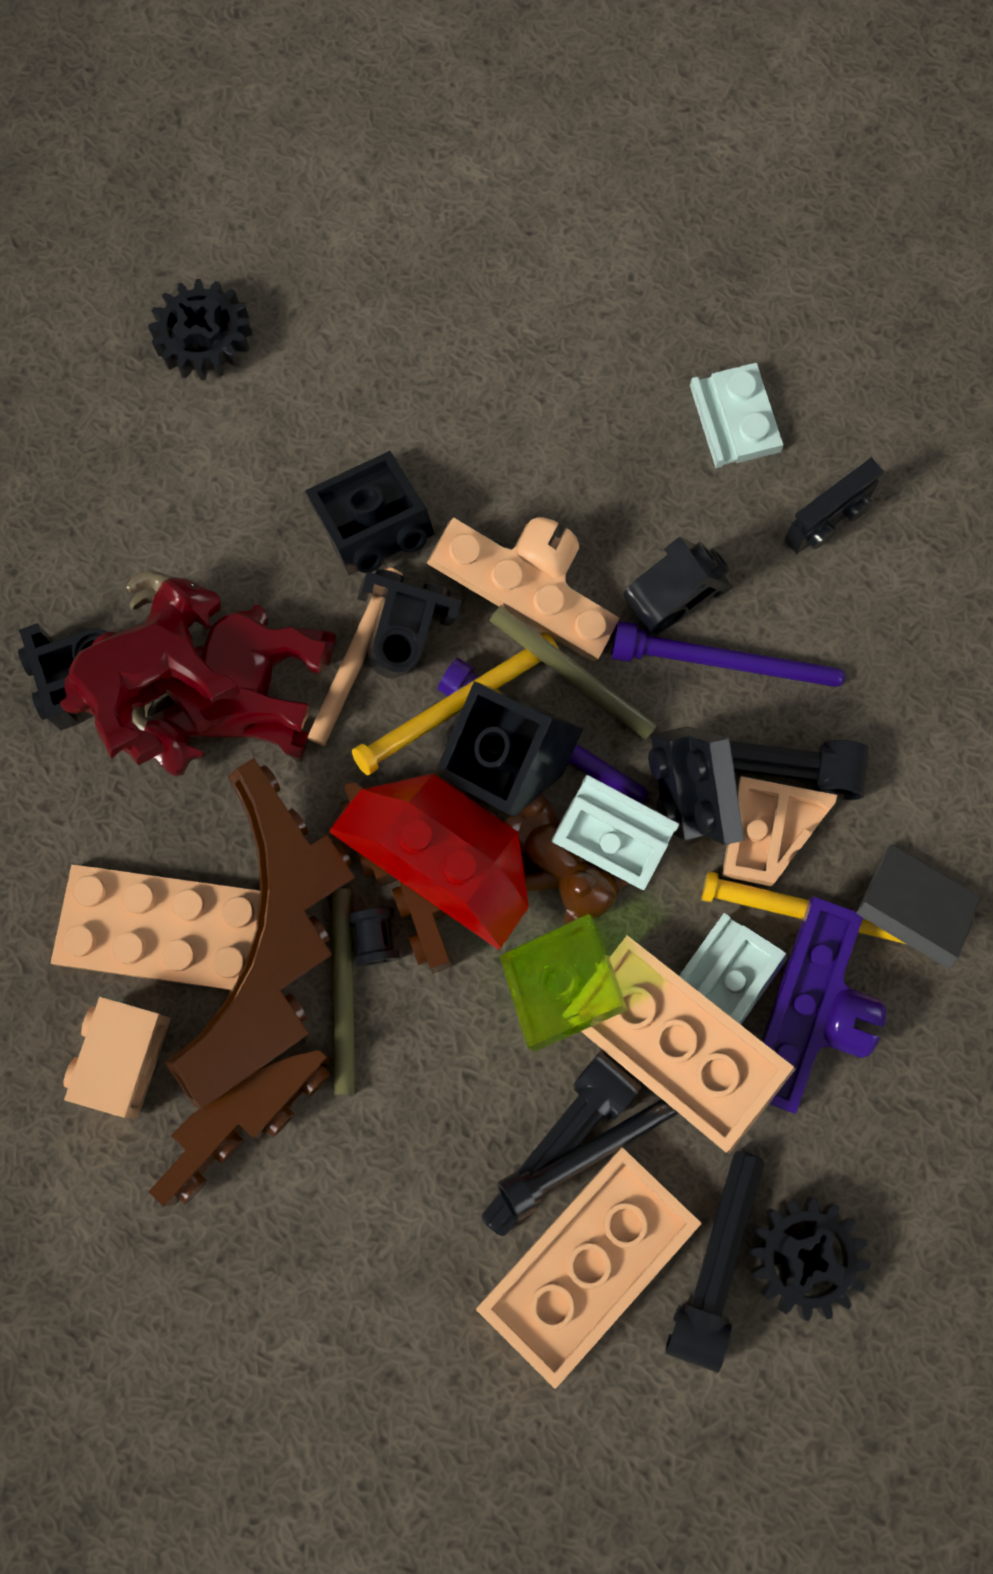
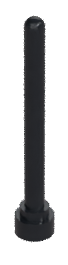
(524, 1191)

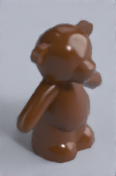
(581, 883)

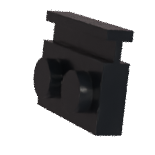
(845, 499)

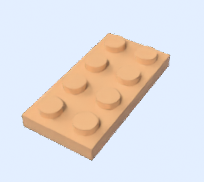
(155, 927)
(688, 1049)
(588, 1267)

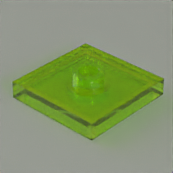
(562, 983)

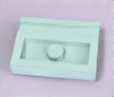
(736, 415)
(615, 832)
(733, 967)

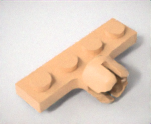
(527, 581)

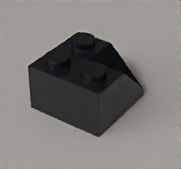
(506, 749)

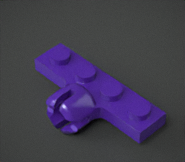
(815, 1003)

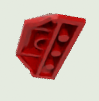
(442, 851)

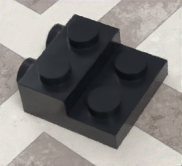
(371, 513)
(696, 784)

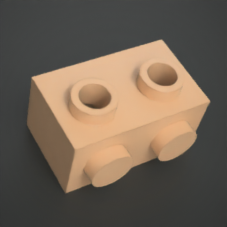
(116, 1058)

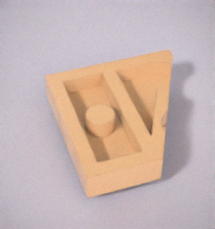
(775, 827)

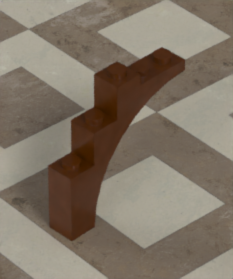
(256, 1016)

